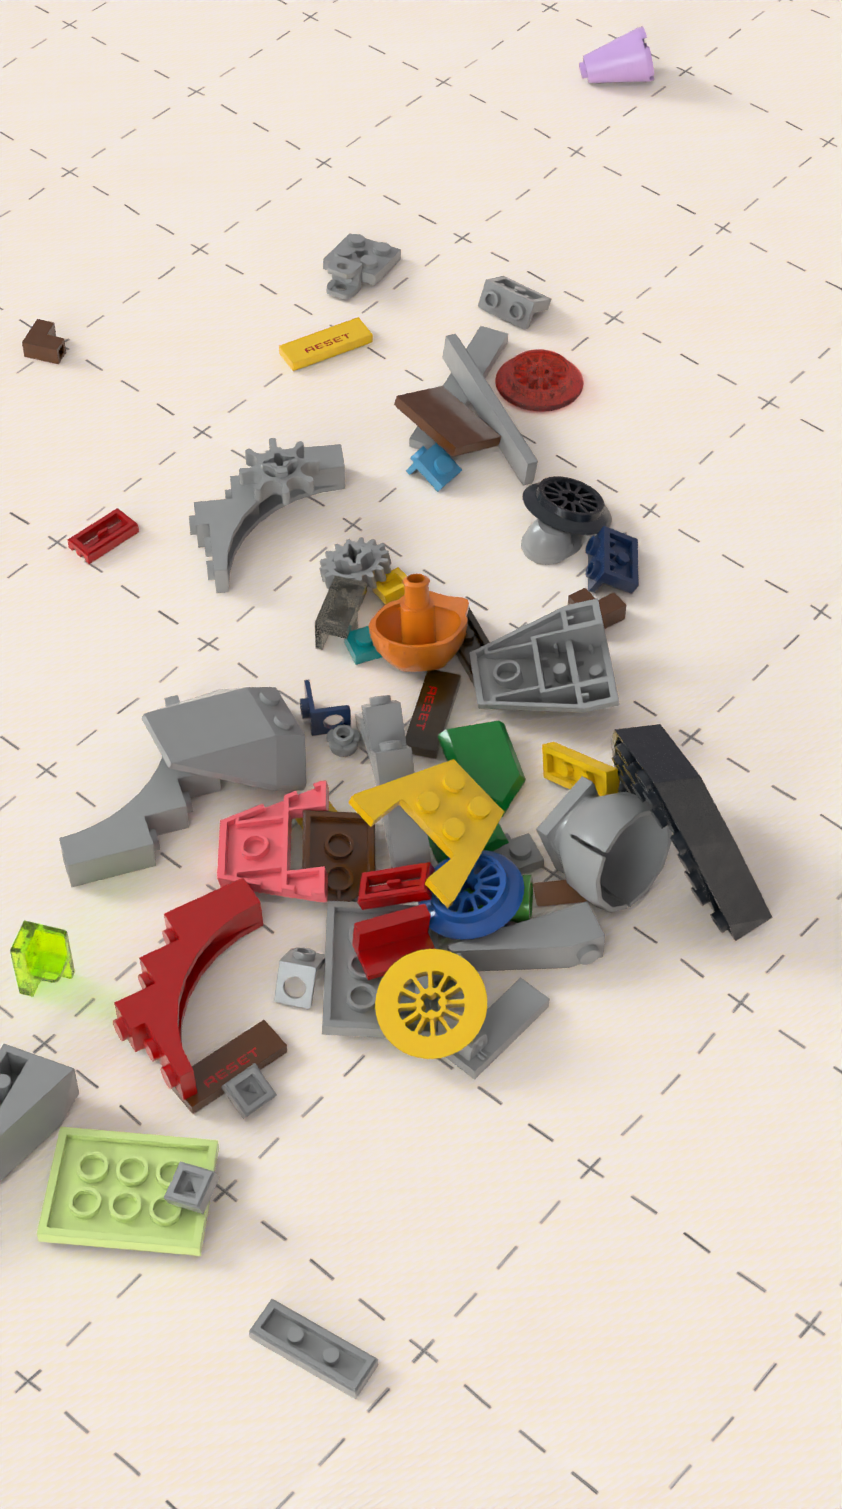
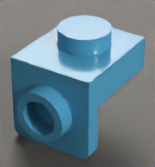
(434, 465)

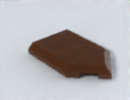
(342, 845)

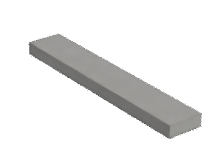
(484, 350)
(489, 408)

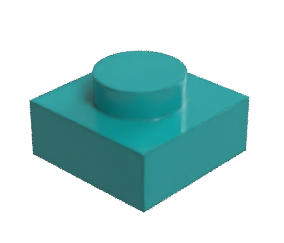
(361, 646)

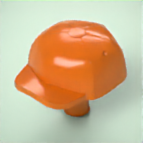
(420, 628)

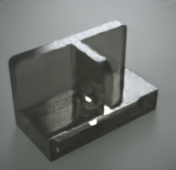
(339, 609)

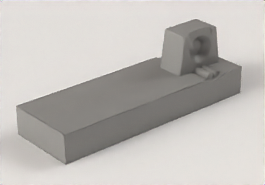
(502, 1026)

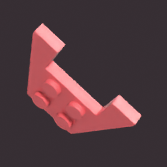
(259, 848)

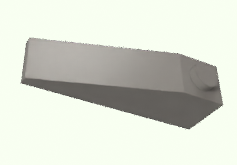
(544, 942)

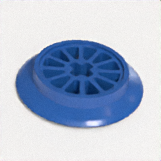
(497, 880)

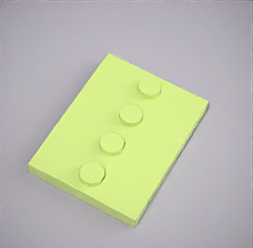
(113, 1188)

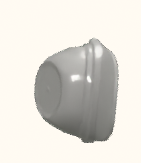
(549, 545)

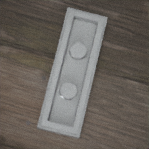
(313, 1348)

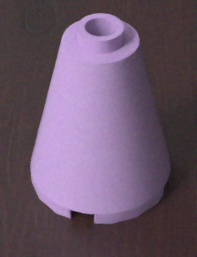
(620, 60)

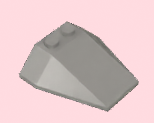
(548, 664)
(233, 737)

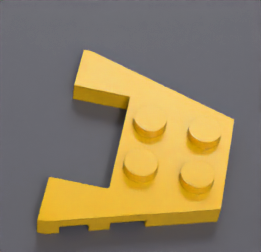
(448, 809)

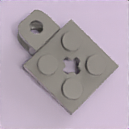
(356, 262)

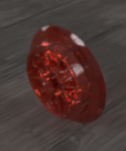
(537, 386)

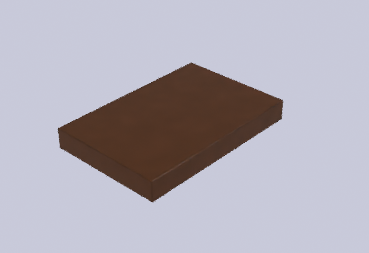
(447, 421)

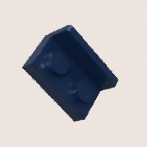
(612, 560)

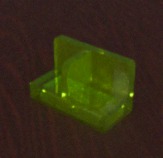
(39, 955)

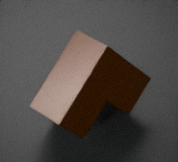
(43, 343)
(611, 606)

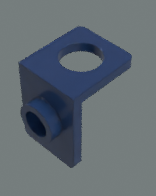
(317, 716)

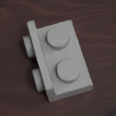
(512, 301)

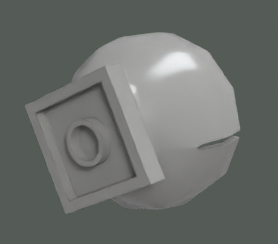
(605, 845)

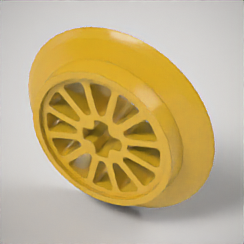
(408, 970)

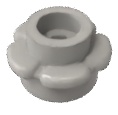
(343, 740)

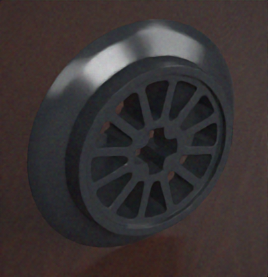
(567, 505)

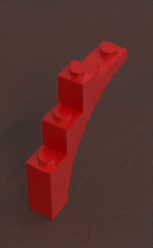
(193, 940)

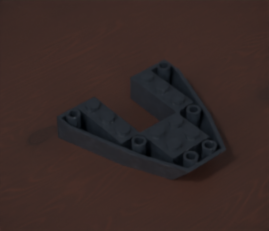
(661, 774)

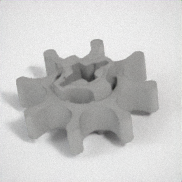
(279, 471)

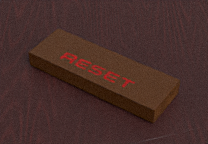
(256, 1045)

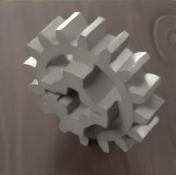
(356, 561)

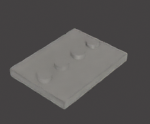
(347, 991)

